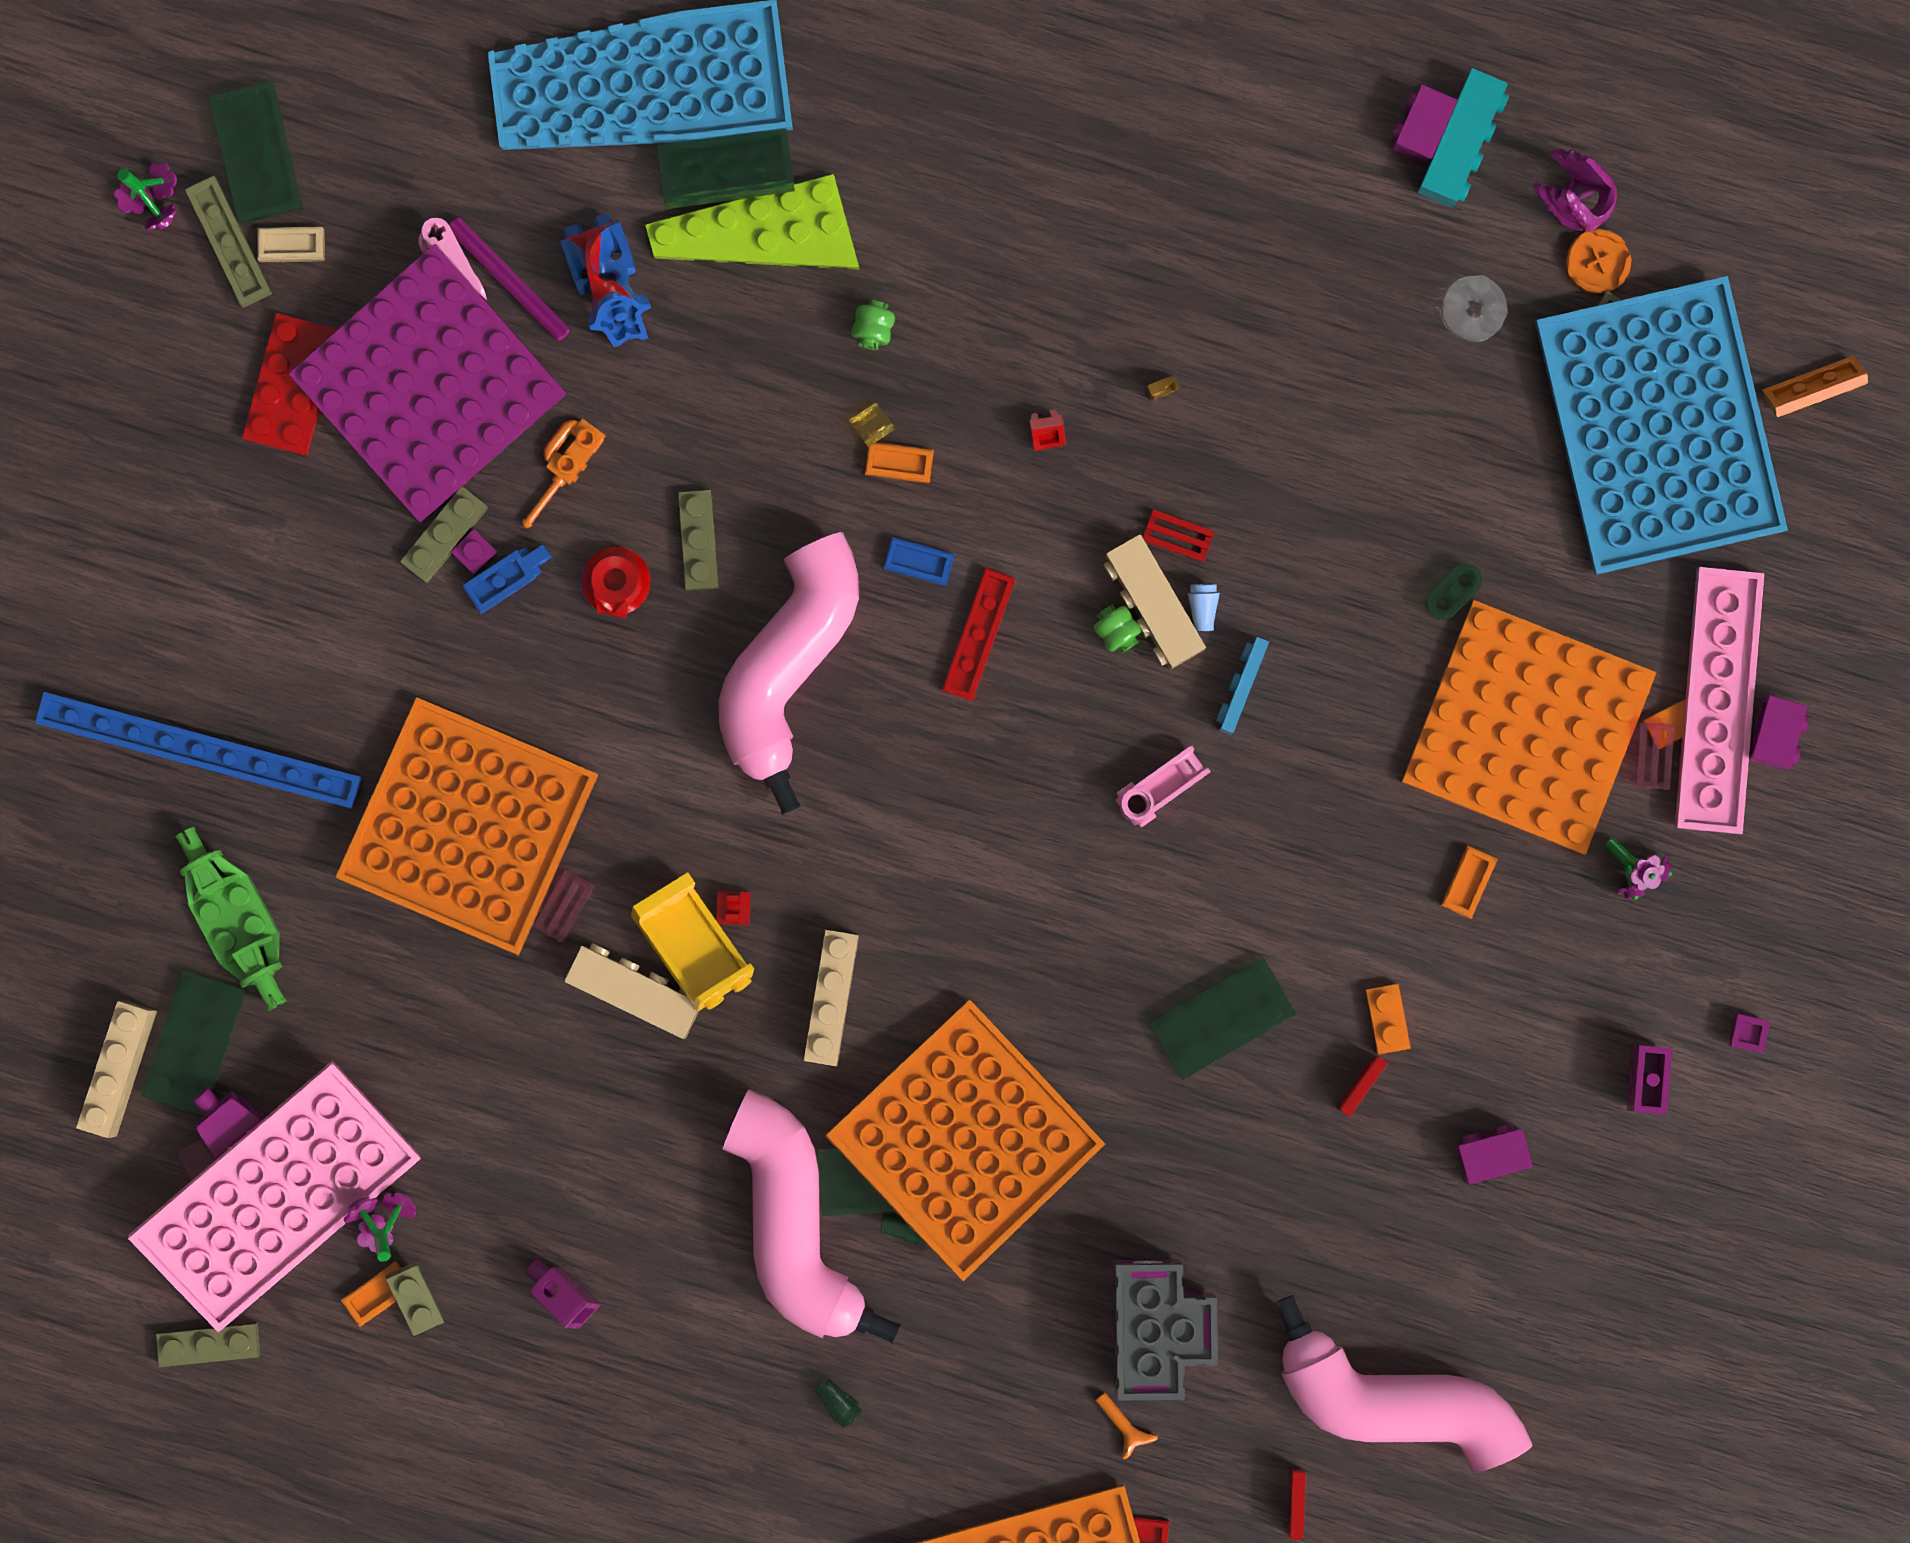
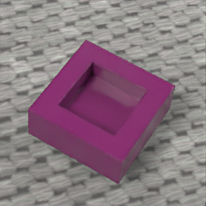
(474, 552)
(1749, 1033)

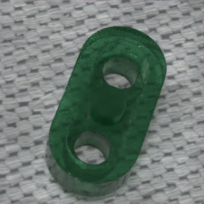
(1453, 592)

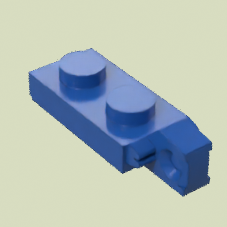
(506, 577)

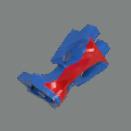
(610, 299)

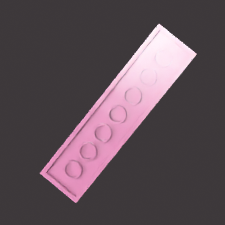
(1719, 700)

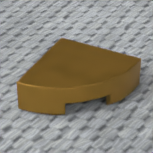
(1162, 388)

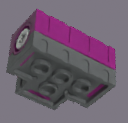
(1159, 1329)

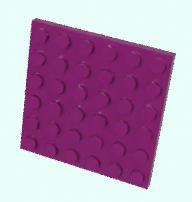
(428, 383)

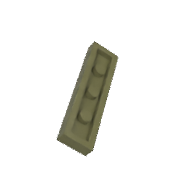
(228, 241)

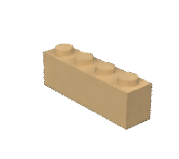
(1154, 602)
(631, 990)
(831, 998)
(116, 1069)

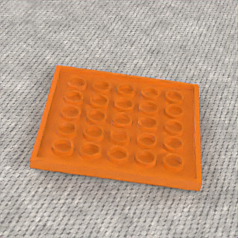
(1528, 727)
(467, 826)
(965, 1140)

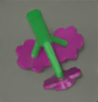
(134, 197)
(1646, 872)
(374, 1230)

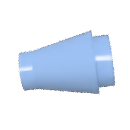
(1203, 605)

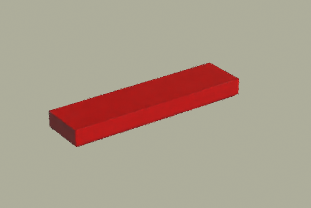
(978, 634)

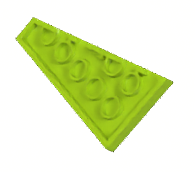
(772, 229)

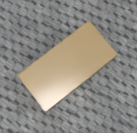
(291, 244)

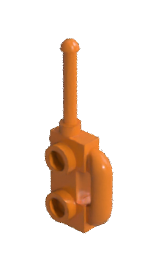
(573, 461)

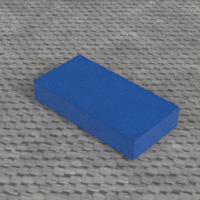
(918, 561)

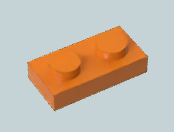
(1387, 1019)

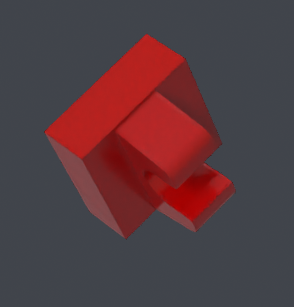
(1047, 431)
(733, 907)

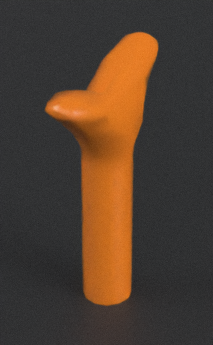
(1131, 1435)

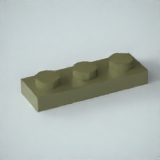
(444, 534)
(698, 540)
(208, 1345)

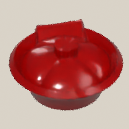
(616, 581)

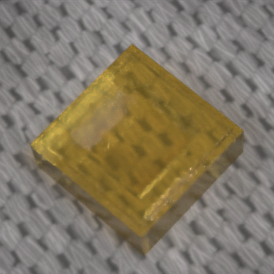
(872, 424)

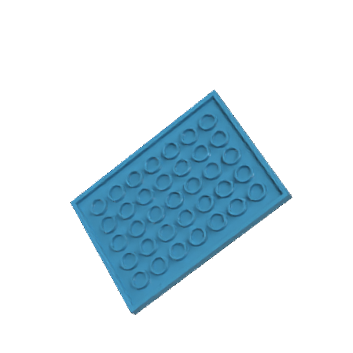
(1661, 425)

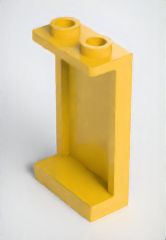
(691, 943)

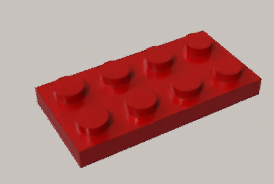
(280, 410)

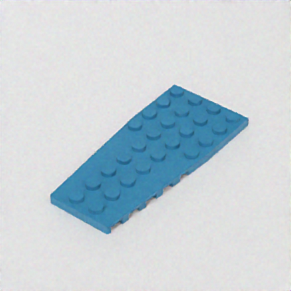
(646, 81)

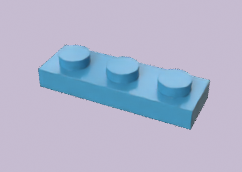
(1241, 685)

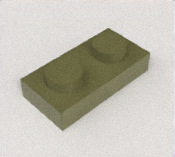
(414, 1298)

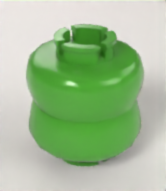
(872, 325)
(1117, 628)

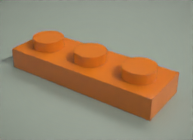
(1815, 386)

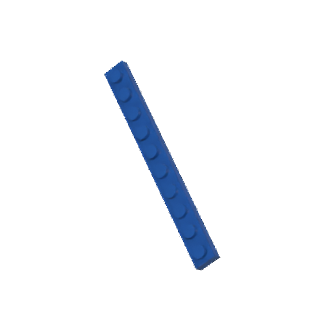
(198, 750)

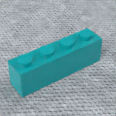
(1463, 138)

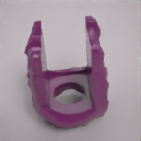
(1585, 180)

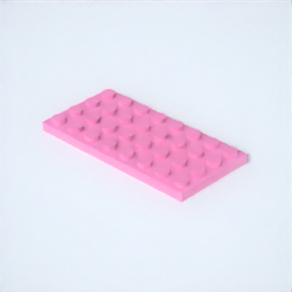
(273, 1196)

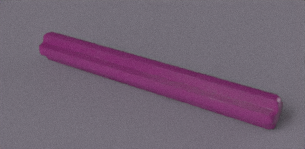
(509, 279)

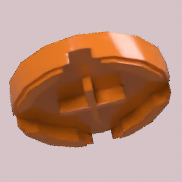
(1598, 261)

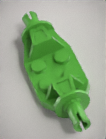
(232, 918)

